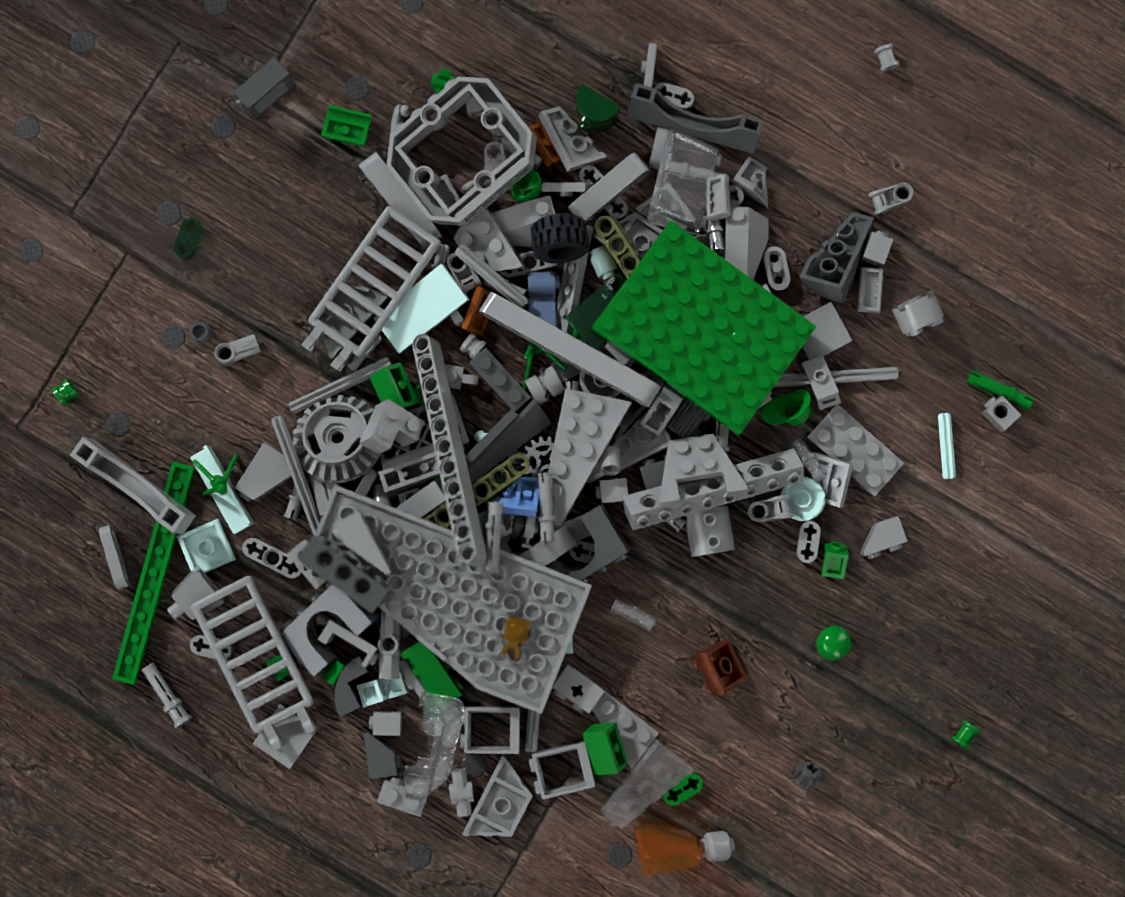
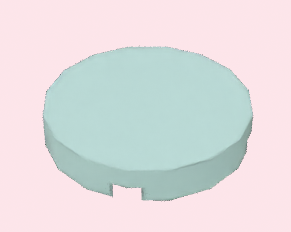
(806, 499)

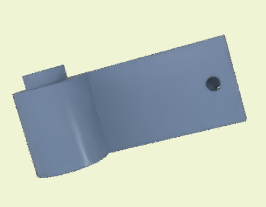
(542, 295)

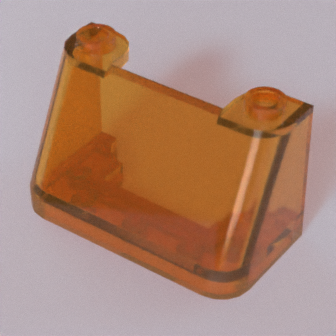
(665, 847)

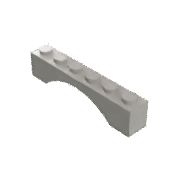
(152, 498)

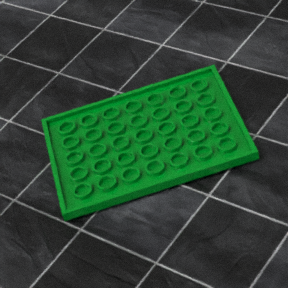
(704, 327)

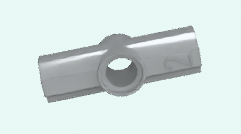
(389, 659)

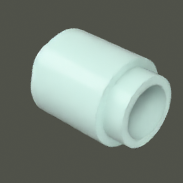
(603, 263)

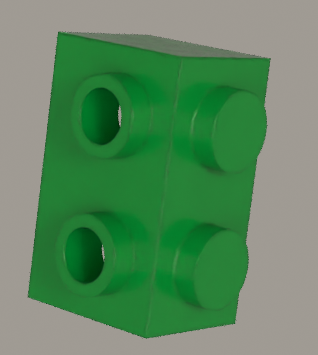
(394, 385)
(605, 748)

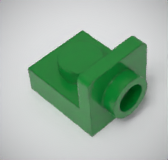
(835, 560)

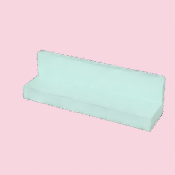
(230, 503)

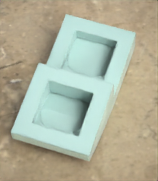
(381, 690)

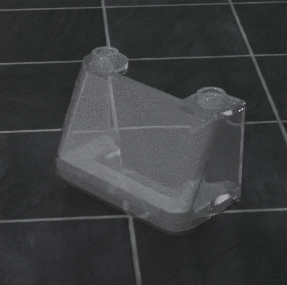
(683, 182)
(443, 720)

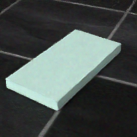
(424, 308)

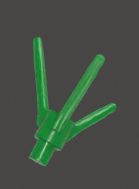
(531, 351)
(217, 482)

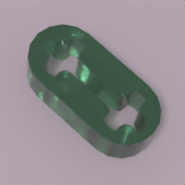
(193, 240)

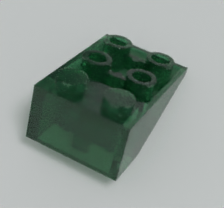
(588, 312)

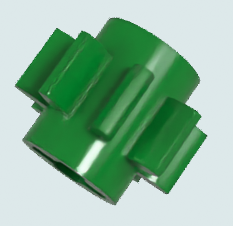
(440, 79)

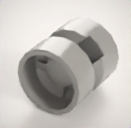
(544, 385)

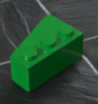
(432, 671)

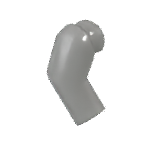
(399, 112)

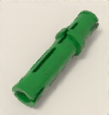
(999, 389)

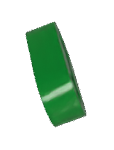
(685, 794)

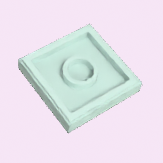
(206, 547)

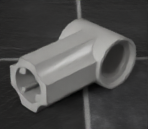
(240, 349)
(608, 464)

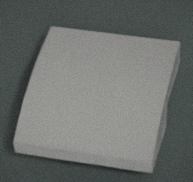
(828, 334)
(292, 736)

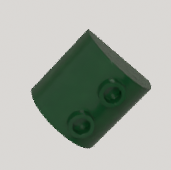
(595, 110)

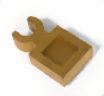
(516, 632)

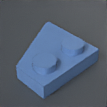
(521, 497)

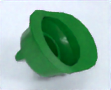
(789, 408)

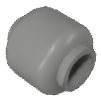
(717, 846)

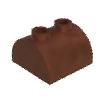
(719, 668)

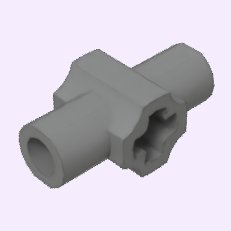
(461, 792)

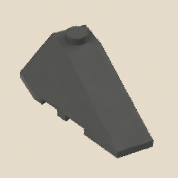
(835, 264)

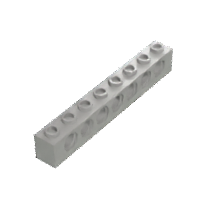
(759, 474)

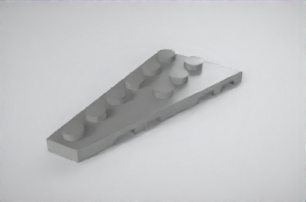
(580, 440)

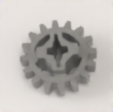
(537, 454)

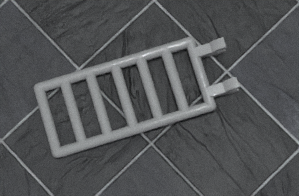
(396, 296)
(228, 666)

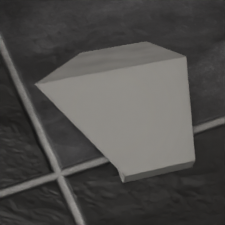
(752, 181)

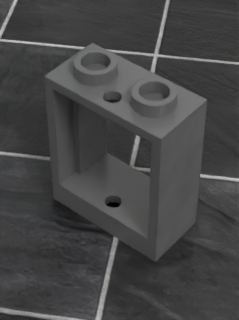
(264, 88)

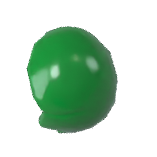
(527, 188)
(833, 643)

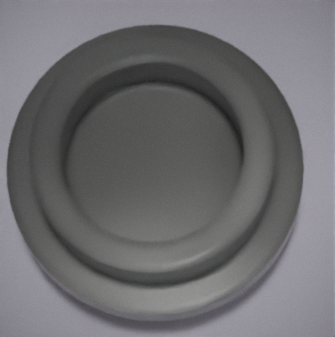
(200, 332)

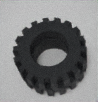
(559, 238)

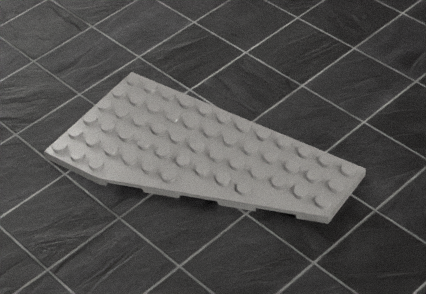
(459, 606)

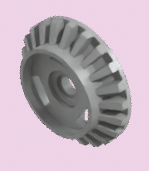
(332, 463)

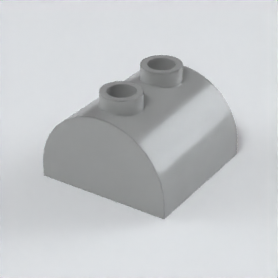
(709, 531)

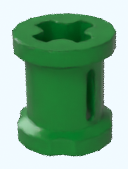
(965, 734)

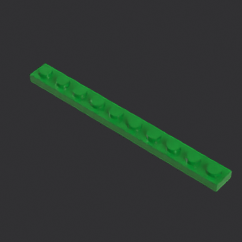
(151, 582)

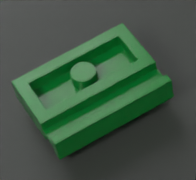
(346, 126)

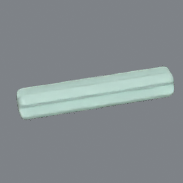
(946, 446)

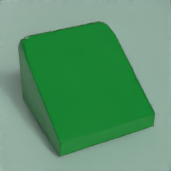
(333, 671)

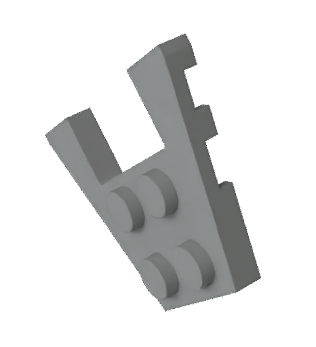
(695, 460)

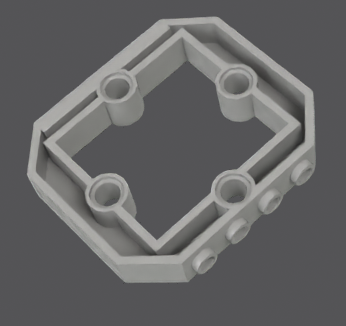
(419, 126)

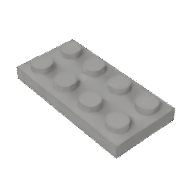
(849, 441)

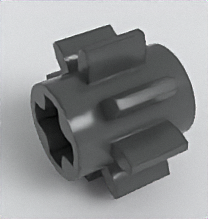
(807, 775)

